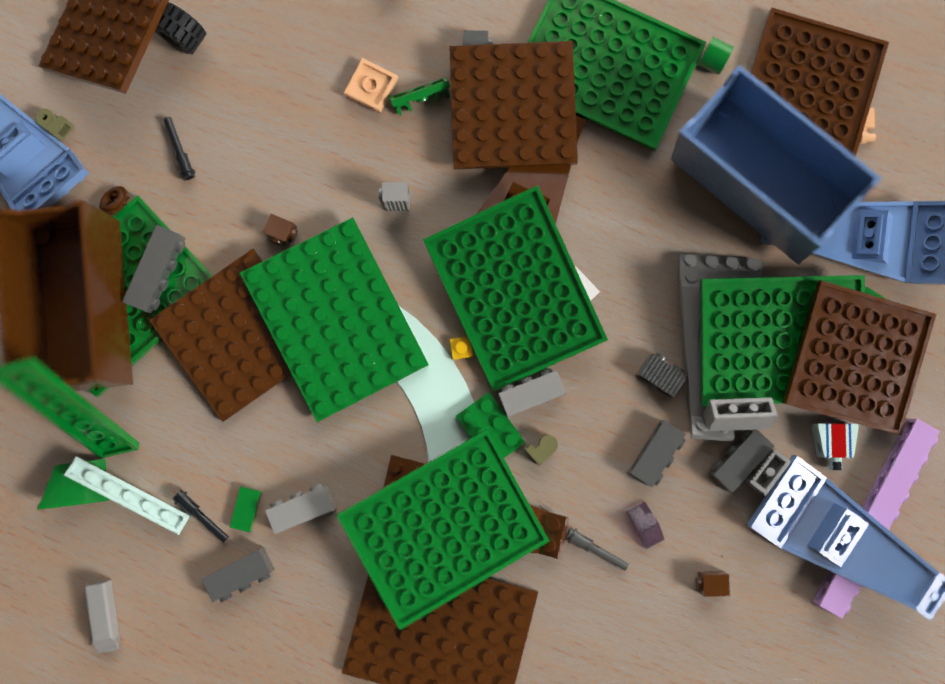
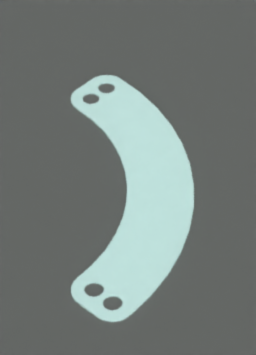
(436, 393)

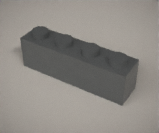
(154, 269)

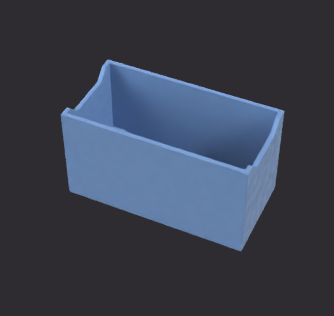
(772, 165)

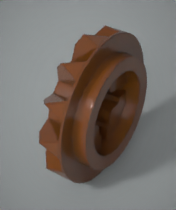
(108, 204)

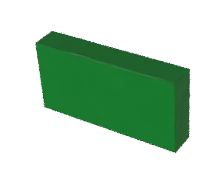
(245, 509)

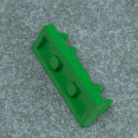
(420, 94)

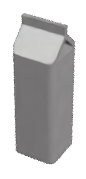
(102, 616)

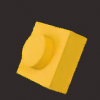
(461, 348)

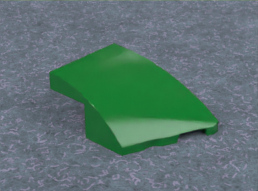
(66, 492)

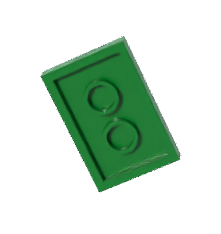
(487, 414)

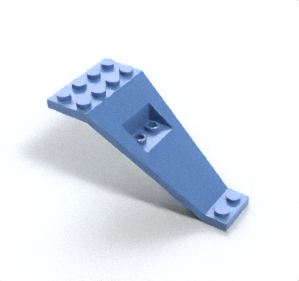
(33, 162)
(905, 241)
(812, 516)

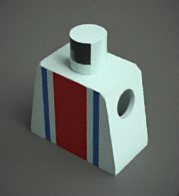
(835, 442)

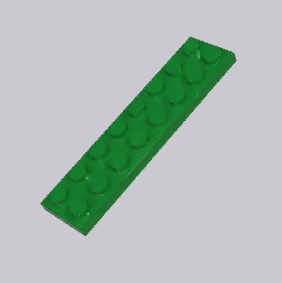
(65, 408)

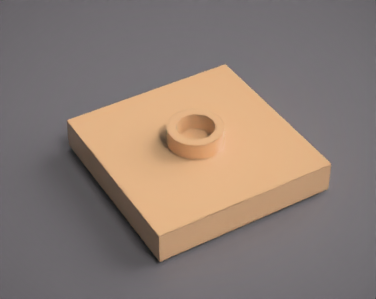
(370, 85)

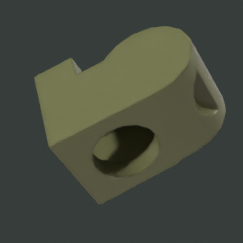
(55, 125)
(545, 448)

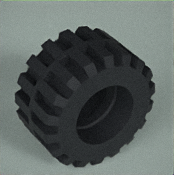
(180, 29)

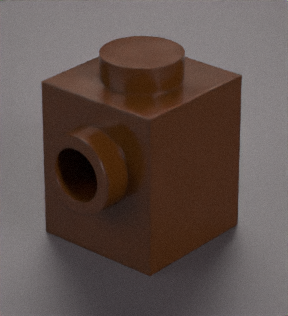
(280, 230)

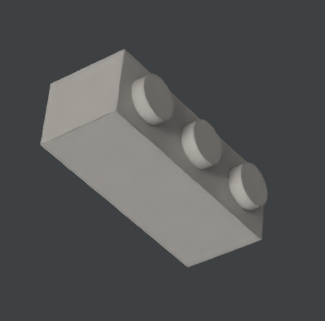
(531, 392)
(740, 414)
(300, 508)

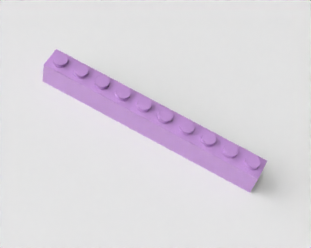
(883, 503)

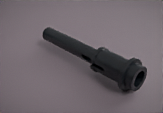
(181, 158)
(192, 508)

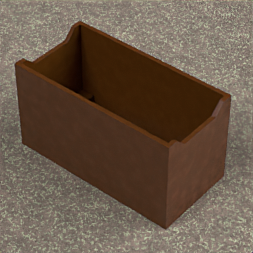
(65, 294)

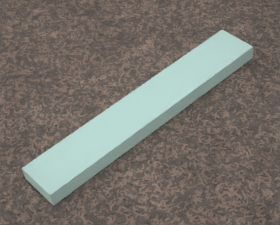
(127, 495)

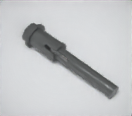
(587, 544)

